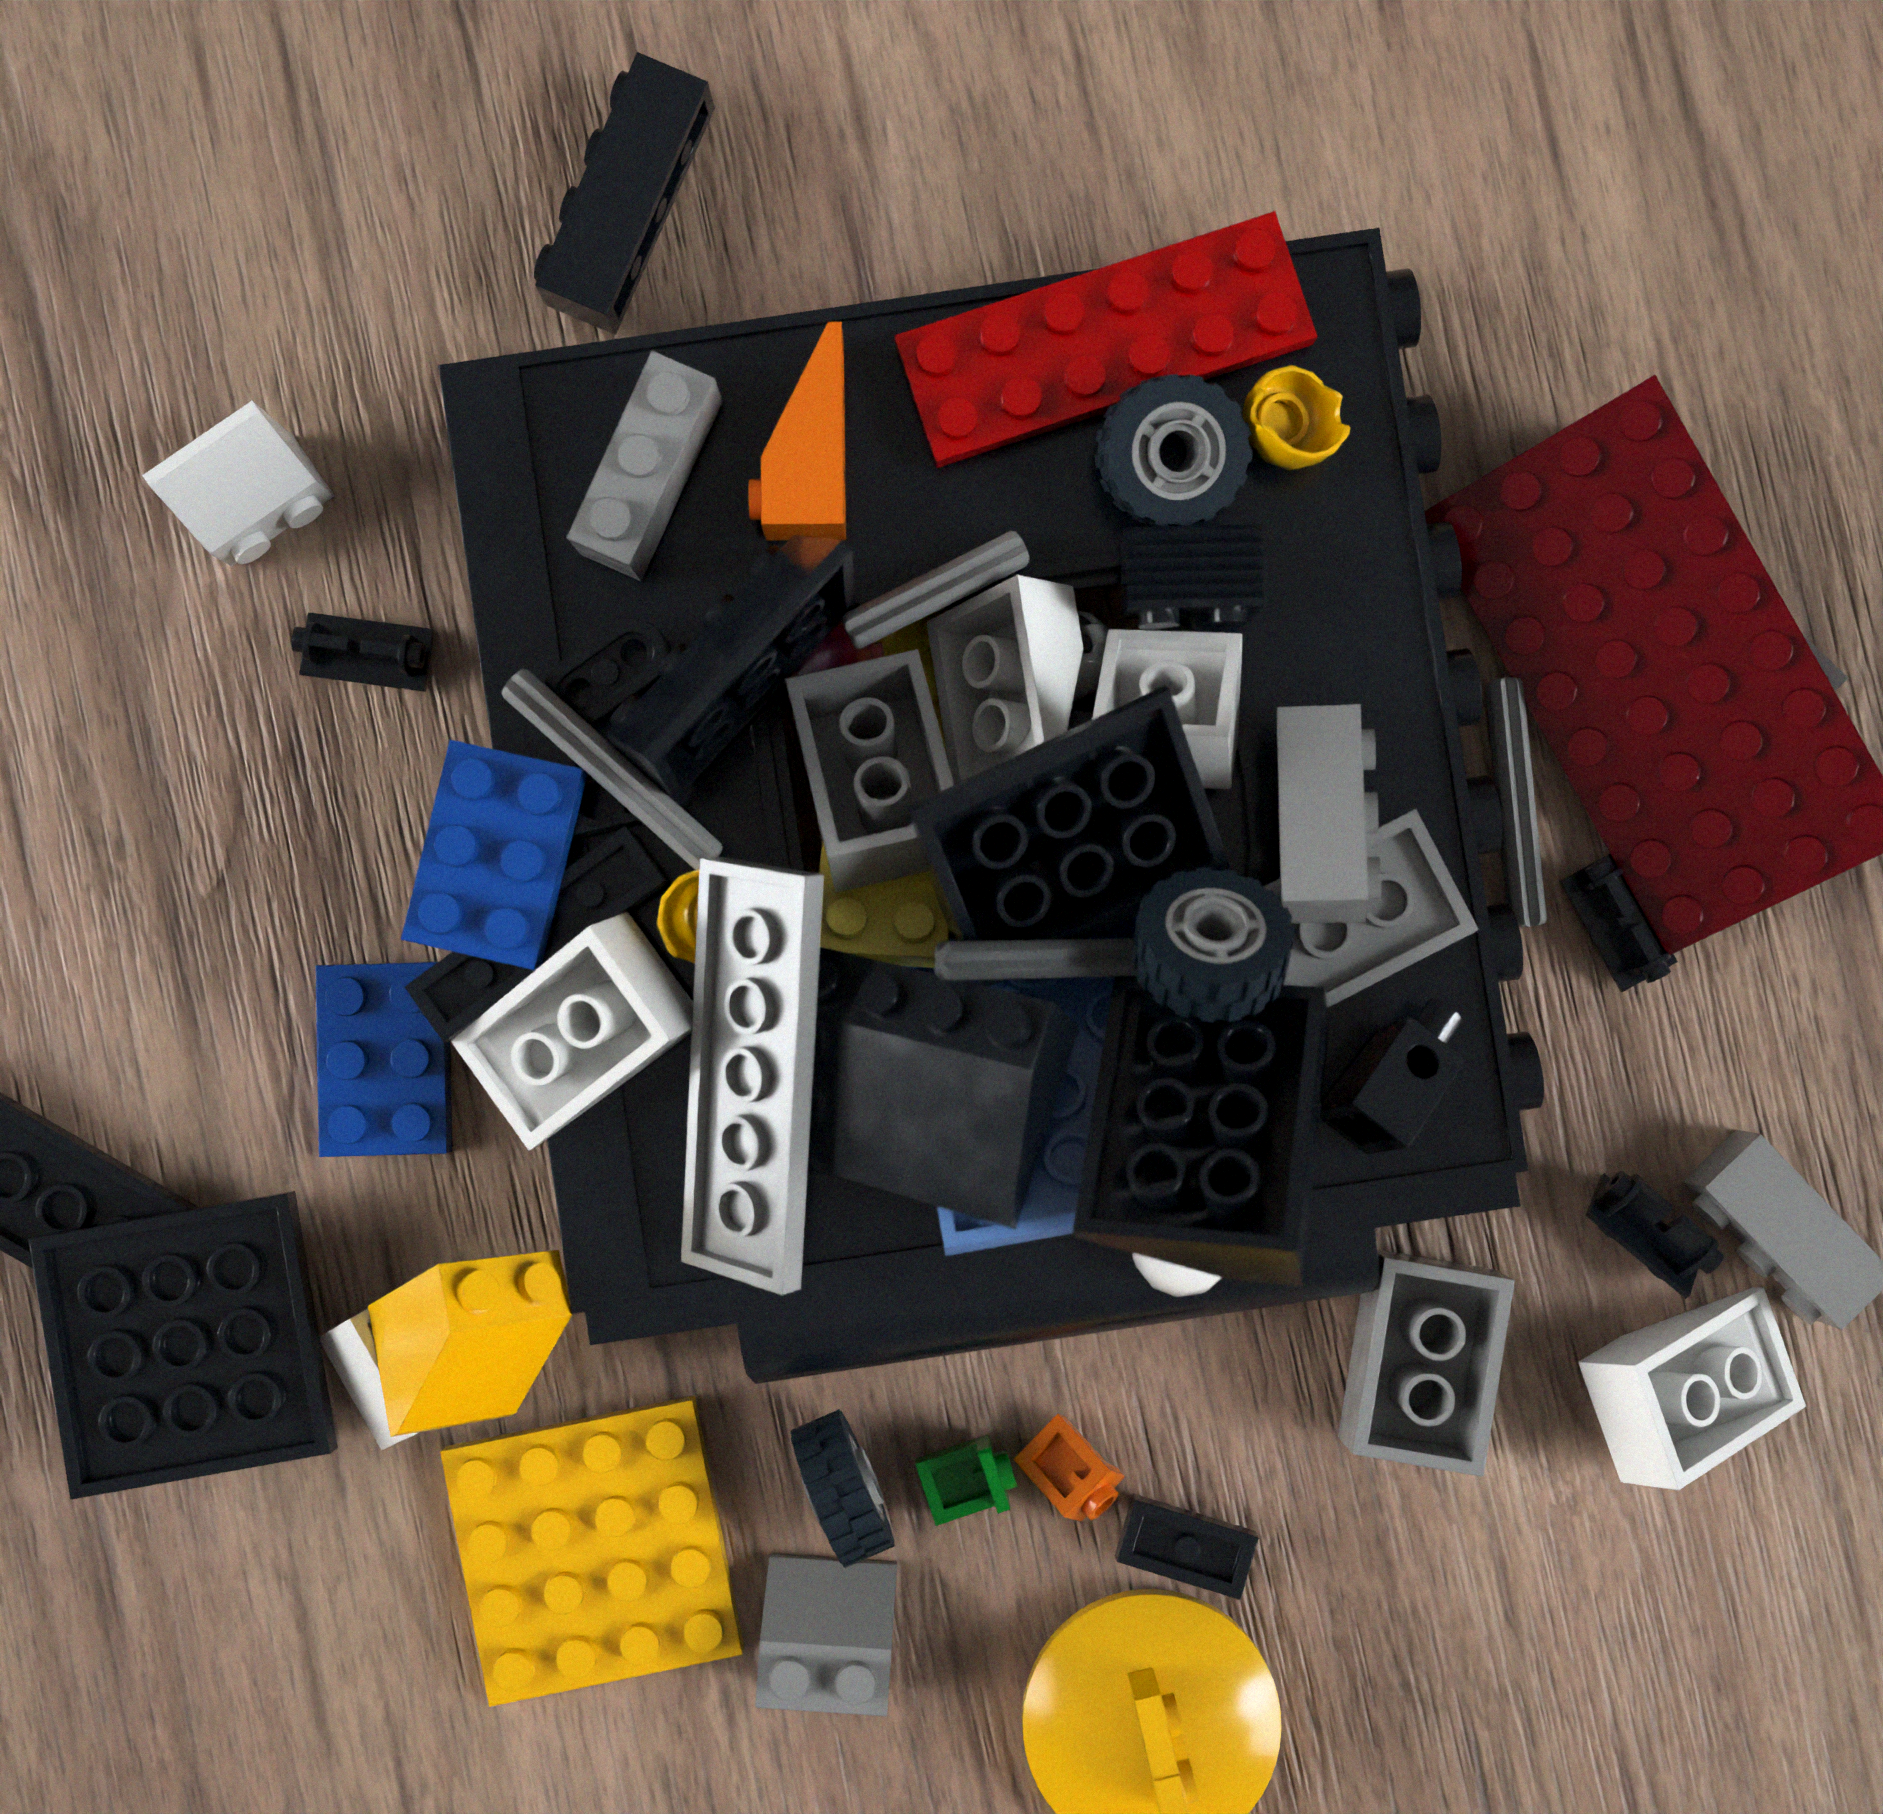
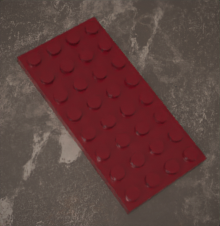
(1665, 669)

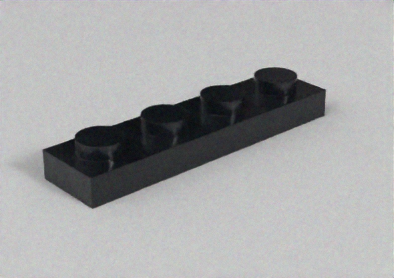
(593, 889)

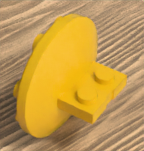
(1151, 1710)

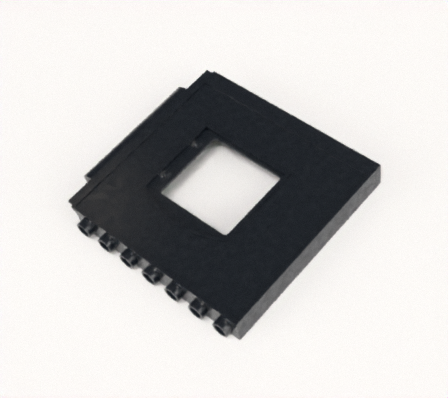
(1341, 623)

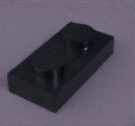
(1186, 1546)

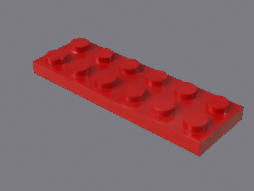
(1091, 337)

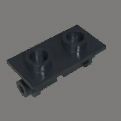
(364, 651)
(1617, 924)
(1632, 1216)

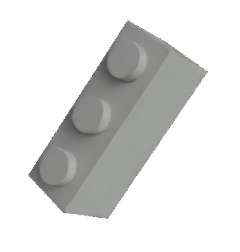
(646, 466)
(1326, 814)
(1786, 1230)

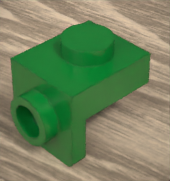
(966, 1479)

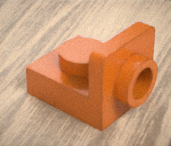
(1070, 1471)

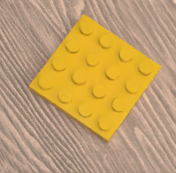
(592, 1551)

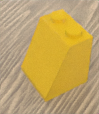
(467, 1339)

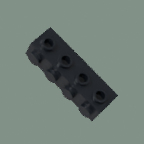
(624, 192)

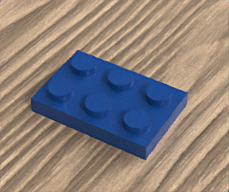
(494, 855)
(379, 1065)

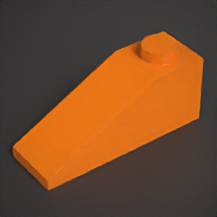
(805, 457)

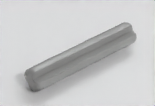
(936, 589)

